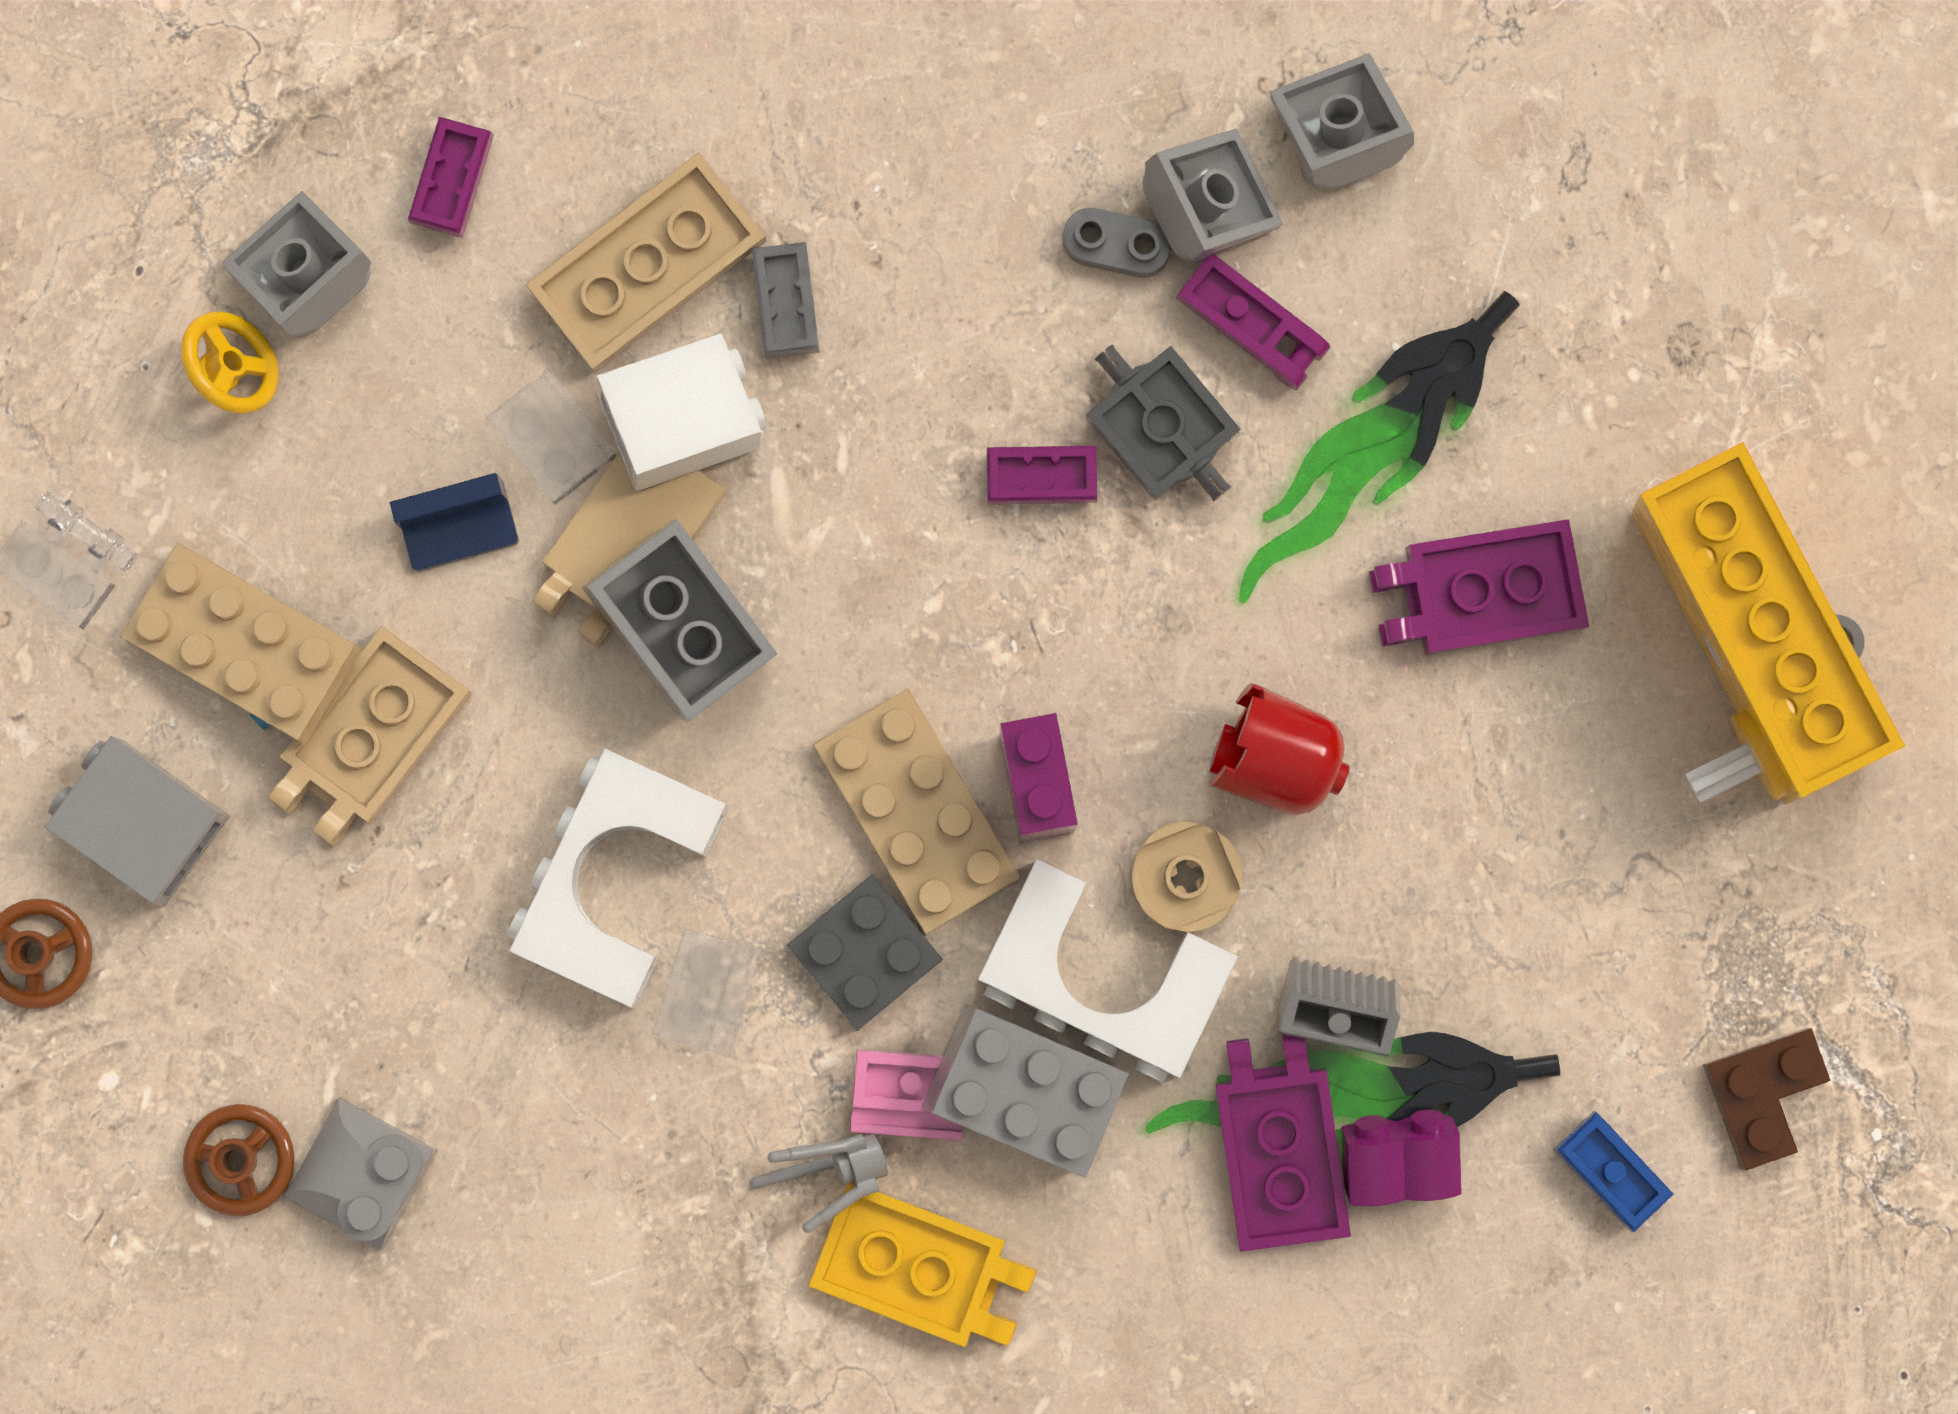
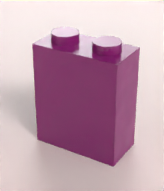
(1038, 777)

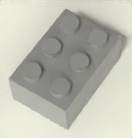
(679, 620)
(1025, 1090)

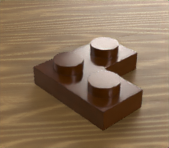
(1749, 1092)

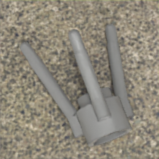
(855, 1160)

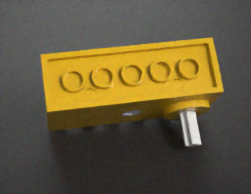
(1767, 632)

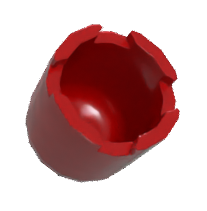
(1279, 754)

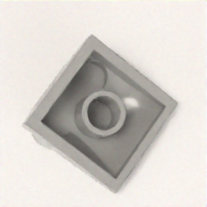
(1343, 123)
(1208, 196)
(300, 267)
(360, 1174)

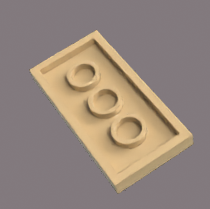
(646, 262)
(241, 643)
(917, 811)

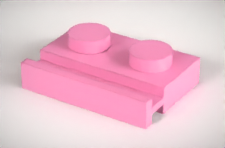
(891, 1095)

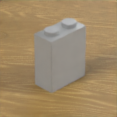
(135, 820)

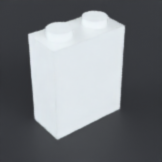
(680, 411)

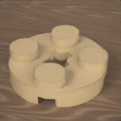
(1198, 847)

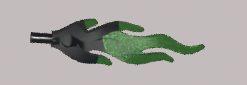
(1399, 429)
(1454, 1074)

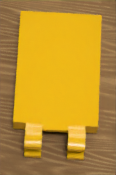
(918, 1269)

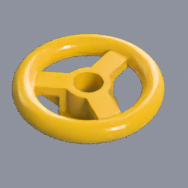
(225, 365)

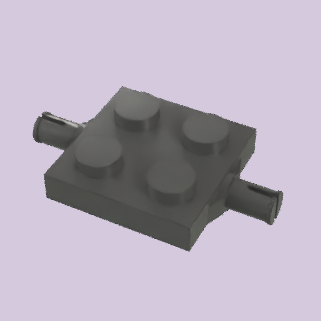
(1162, 423)

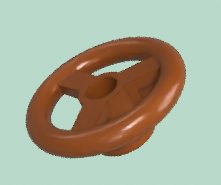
(19, 942)
(218, 1158)

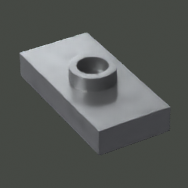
(785, 300)

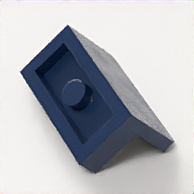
(456, 522)

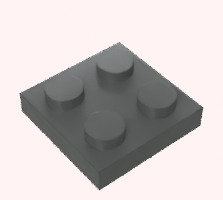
(865, 952)

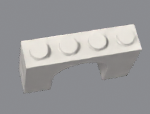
(615, 799)
(1156, 1033)

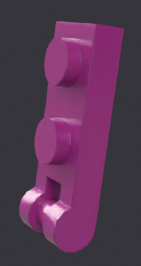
(1252, 320)

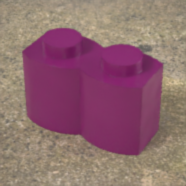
(1401, 1159)

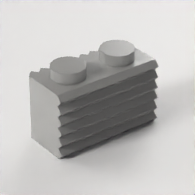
(1339, 1007)

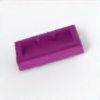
(450, 177)
(1041, 475)

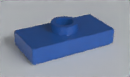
(1613, 1171)

